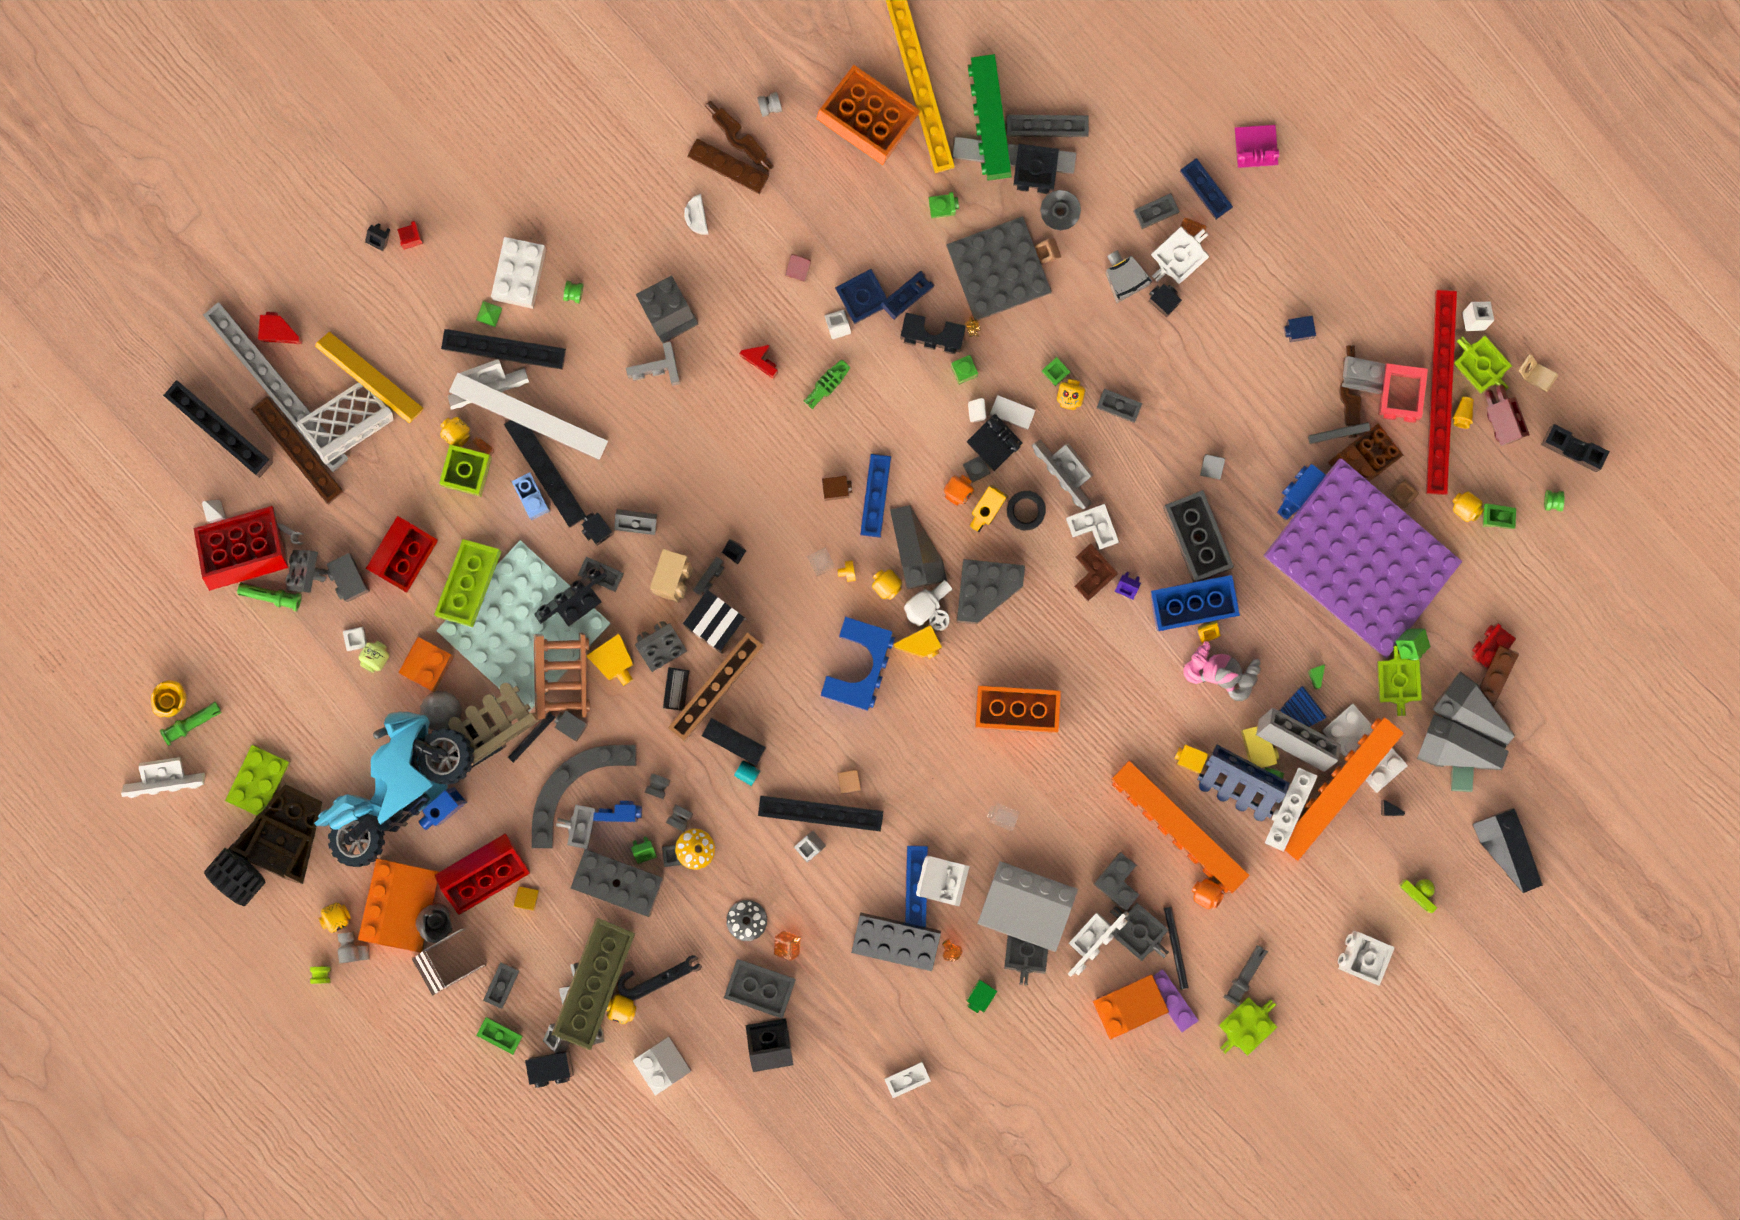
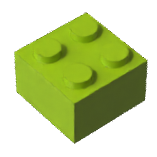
(465, 470)

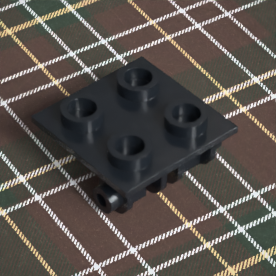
(994, 442)

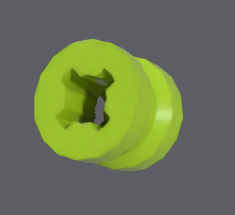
(320, 974)

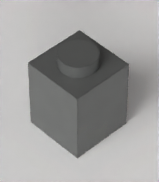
(570, 725)

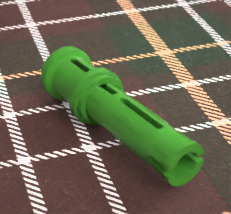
(279, 597)
(182, 727)

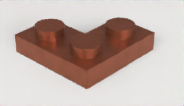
(1099, 572)

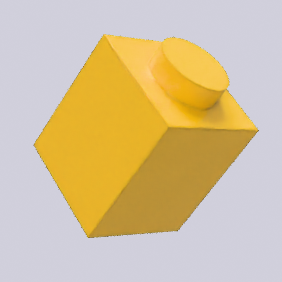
(1191, 758)

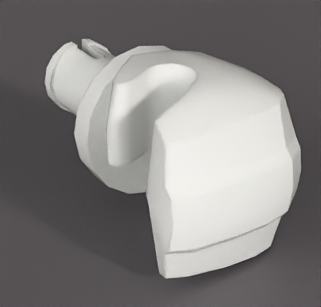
(924, 603)

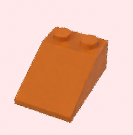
(1130, 1006)

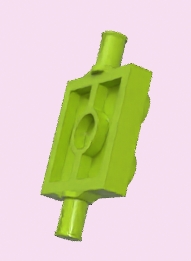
(1482, 364)
(1399, 681)
(1248, 1026)

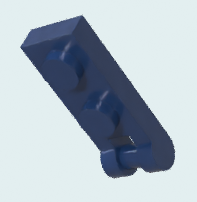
(907, 295)

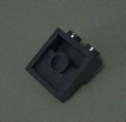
(1035, 168)

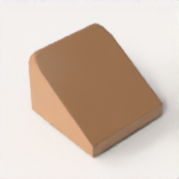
(1047, 251)
(849, 781)

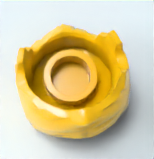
(168, 698)

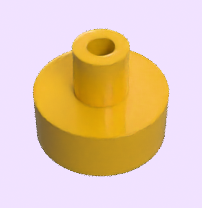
(847, 571)

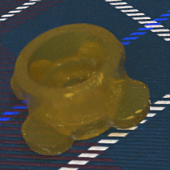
(973, 327)

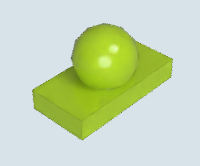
(1420, 893)

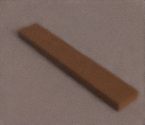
(297, 450)

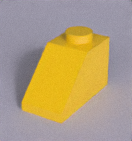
(921, 643)

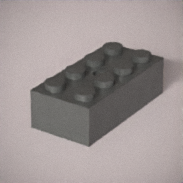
(1191, 517)
(637, 887)

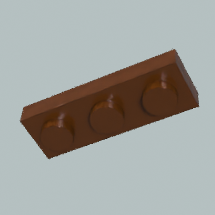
(1498, 673)

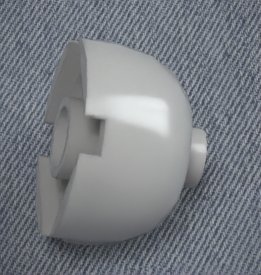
(440, 708)

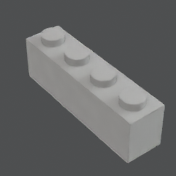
(1298, 739)

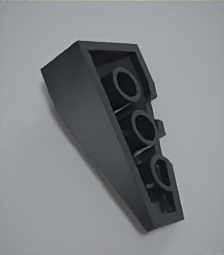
(1507, 844)

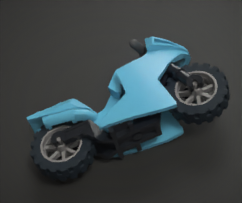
(403, 786)

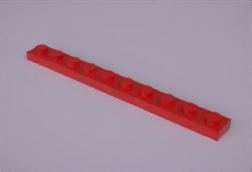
(1441, 392)

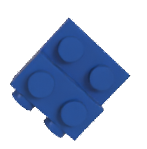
(623, 813)

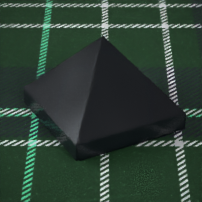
(734, 551)

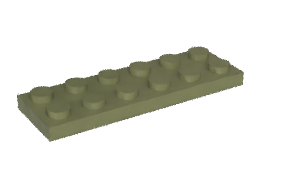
(593, 984)

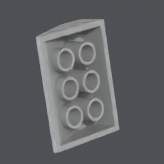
(1027, 906)

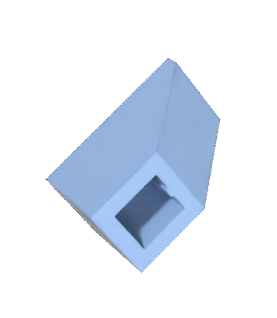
(530, 496)

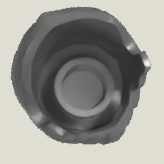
(434, 923)

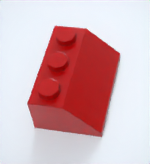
(402, 554)

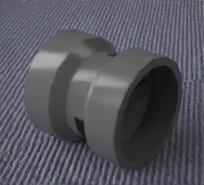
(657, 786)
(677, 822)

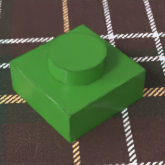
(1055, 371)

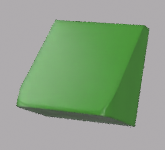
(1316, 676)

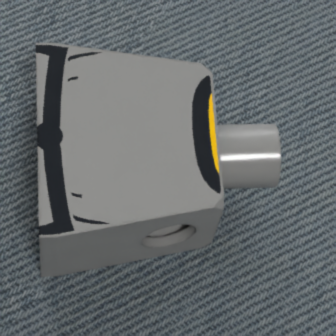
(1125, 276)

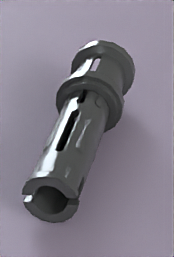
(1241, 983)

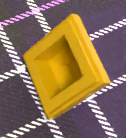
(1208, 631)

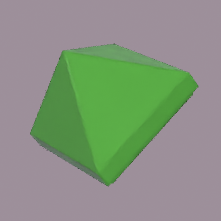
(489, 314)

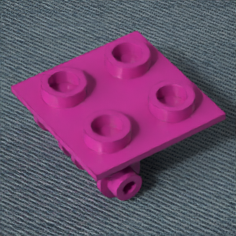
(1256, 146)

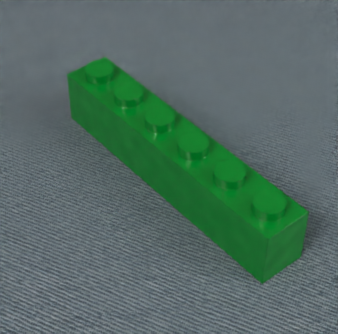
(991, 118)

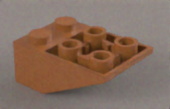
(1370, 453)

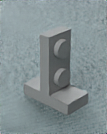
(657, 368)

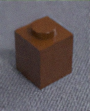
(836, 488)

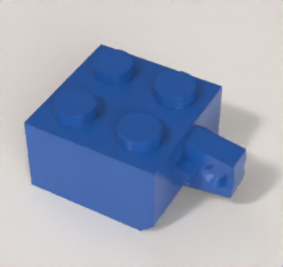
(1297, 493)

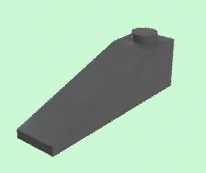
(917, 553)
(1456, 746)

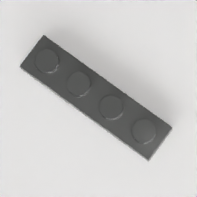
(1047, 125)

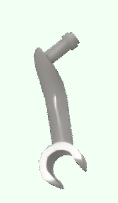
(293, 535)

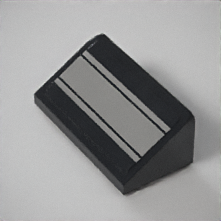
(676, 689)

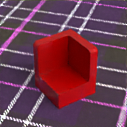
(410, 236)

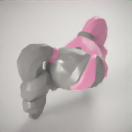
(1222, 670)

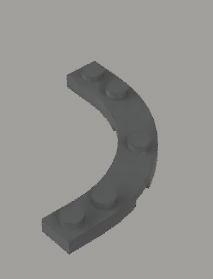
(564, 776)

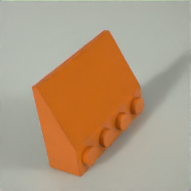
(867, 114)
(394, 902)

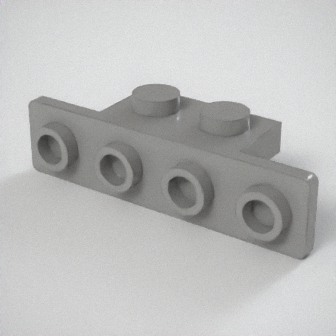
(1068, 469)

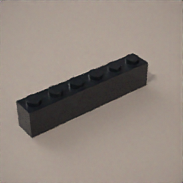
(218, 428)

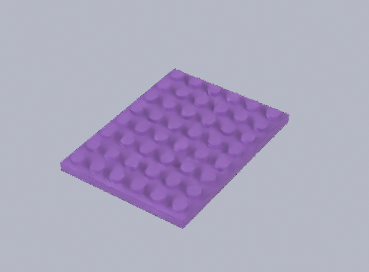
(1362, 558)

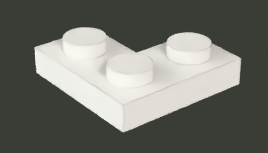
(1098, 522)

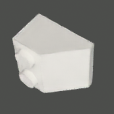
(661, 1066)

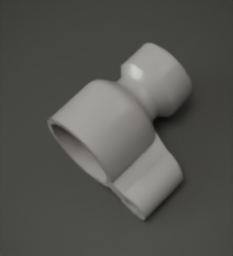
(348, 951)

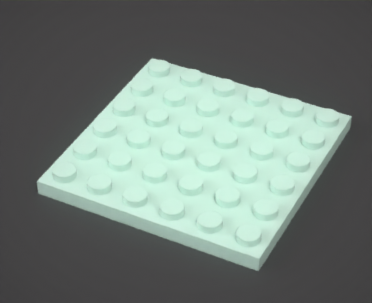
(506, 624)

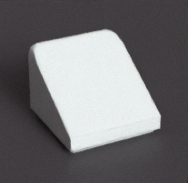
(837, 324)
(977, 410)

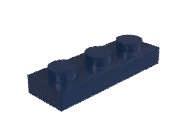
(1206, 189)

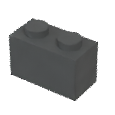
(347, 578)

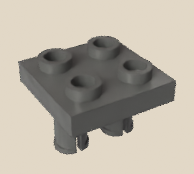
(660, 646)

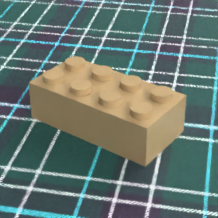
(671, 576)

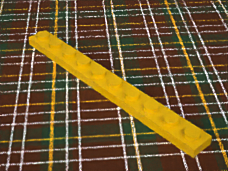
(920, 85)

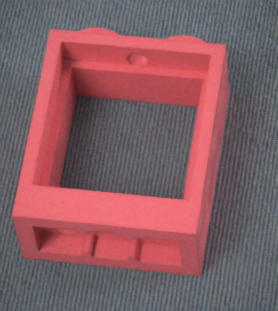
(1409, 372)

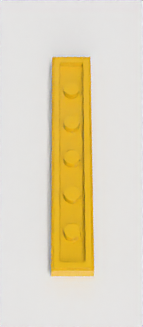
(369, 377)

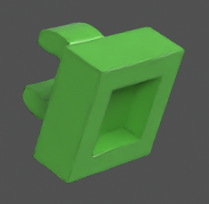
(644, 851)

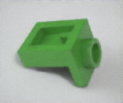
(943, 205)

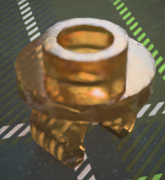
(952, 952)

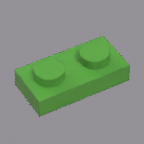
(499, 1035)

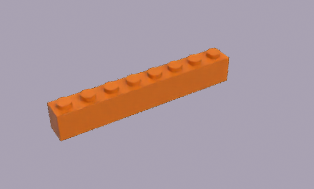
(1343, 785)
(1179, 827)

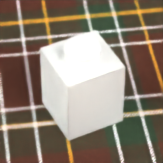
(1478, 316)

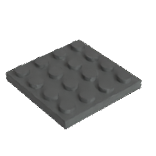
(998, 268)

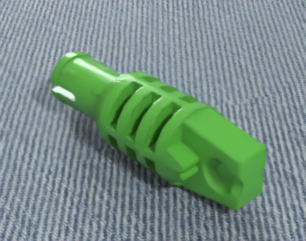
(827, 383)

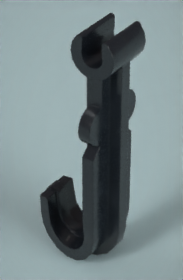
(658, 981)

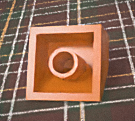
(426, 664)

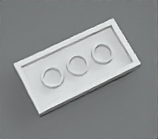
(1347, 731)

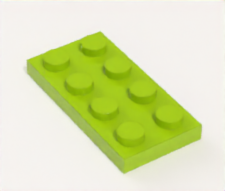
(467, 583)

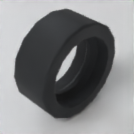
(1041, 510)

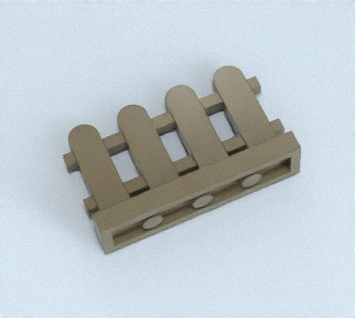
(503, 723)

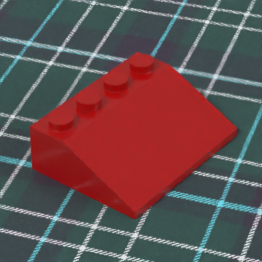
(240, 548)

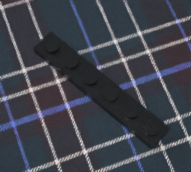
(503, 349)
(546, 473)
(820, 813)

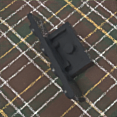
(574, 601)

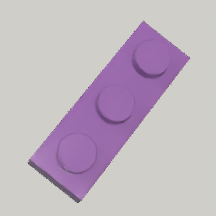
(1177, 1007)

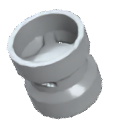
(769, 104)

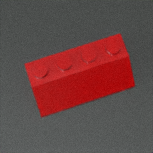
(481, 874)

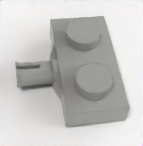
(579, 826)

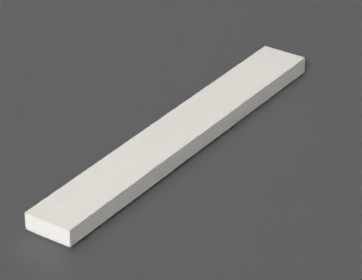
(528, 416)

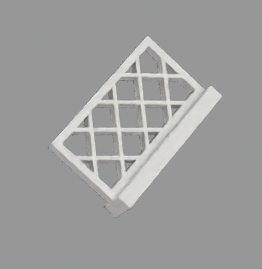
(351, 437)

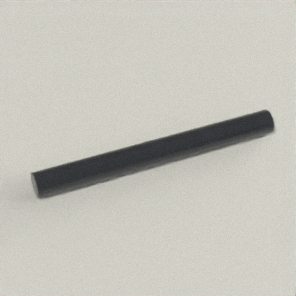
(1176, 948)

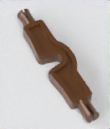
(746, 144)
(1351, 402)

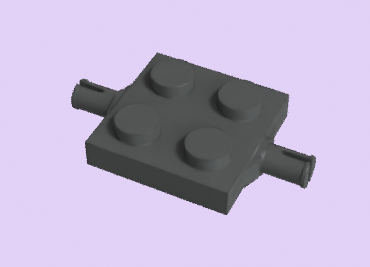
(1141, 933)
(1025, 958)

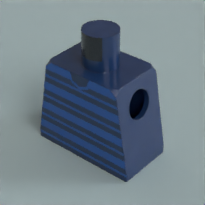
(1303, 708)

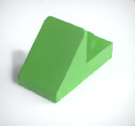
(1499, 516)

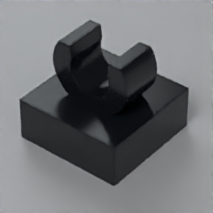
(377, 237)

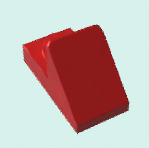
(755, 357)

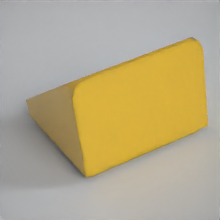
(526, 898)

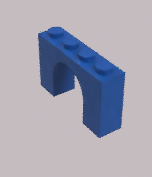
(861, 693)

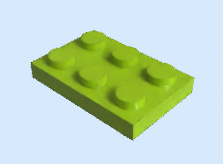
(257, 780)

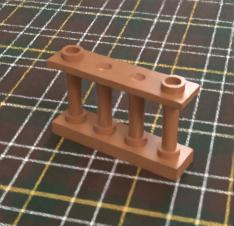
(542, 686)

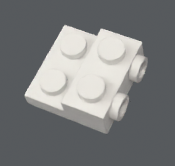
(1365, 957)

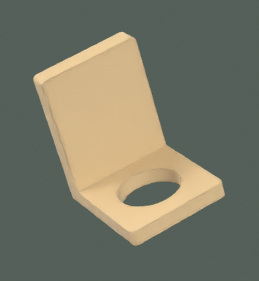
(1537, 374)

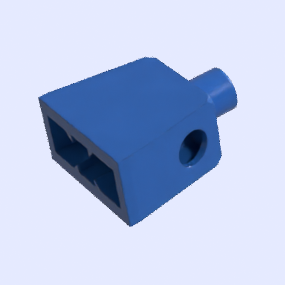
(447, 803)

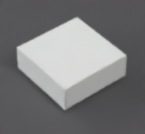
(355, 638)

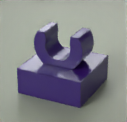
(1128, 586)

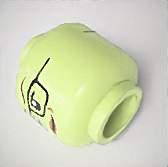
(374, 656)

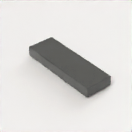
(1338, 433)

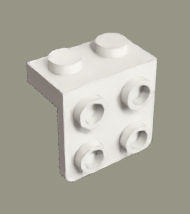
(942, 880)

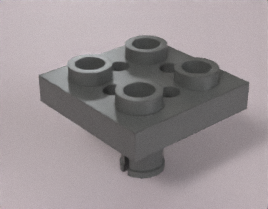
(303, 571)

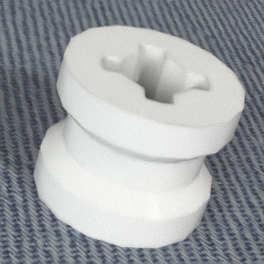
(941, 618)

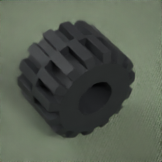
(234, 877)

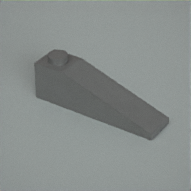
(1469, 708)

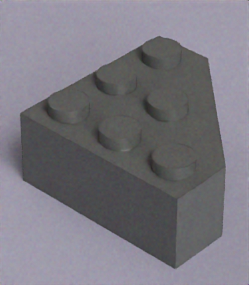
(986, 588)

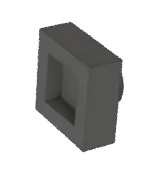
(976, 469)

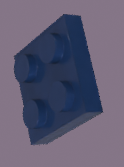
(861, 296)

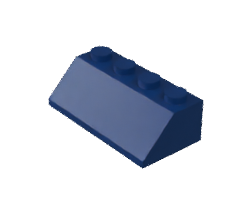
(1194, 603)

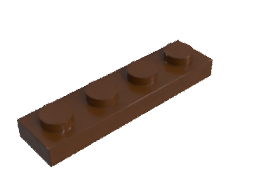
(728, 166)

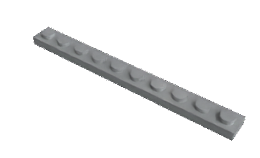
(266, 375)

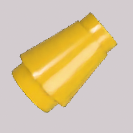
(1464, 414)

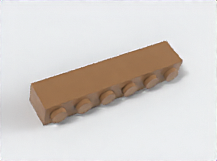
(716, 687)

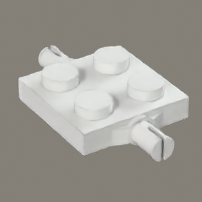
(1180, 255)

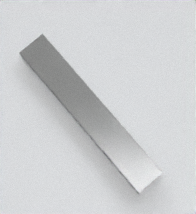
(969, 150)

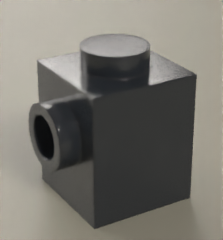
(1164, 299)
(596, 528)

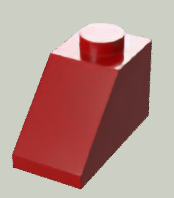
(276, 330)

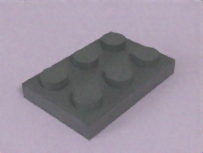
(759, 988)

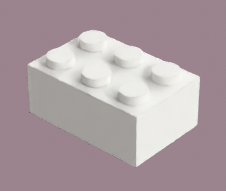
(518, 272)

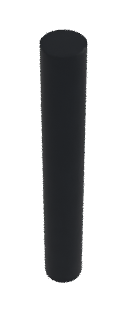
(531, 737)

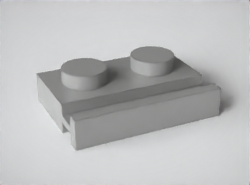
(1363, 375)

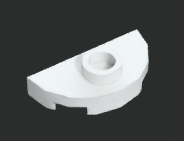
(695, 215)

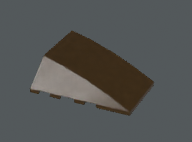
(282, 835)

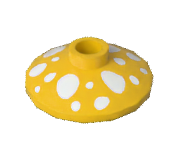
(686, 849)

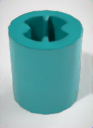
(747, 773)

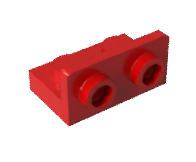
(1494, 637)

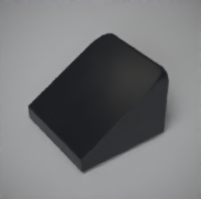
(1389, 809)

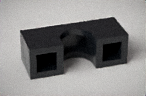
(949, 339)
(1583, 453)
(734, 741)

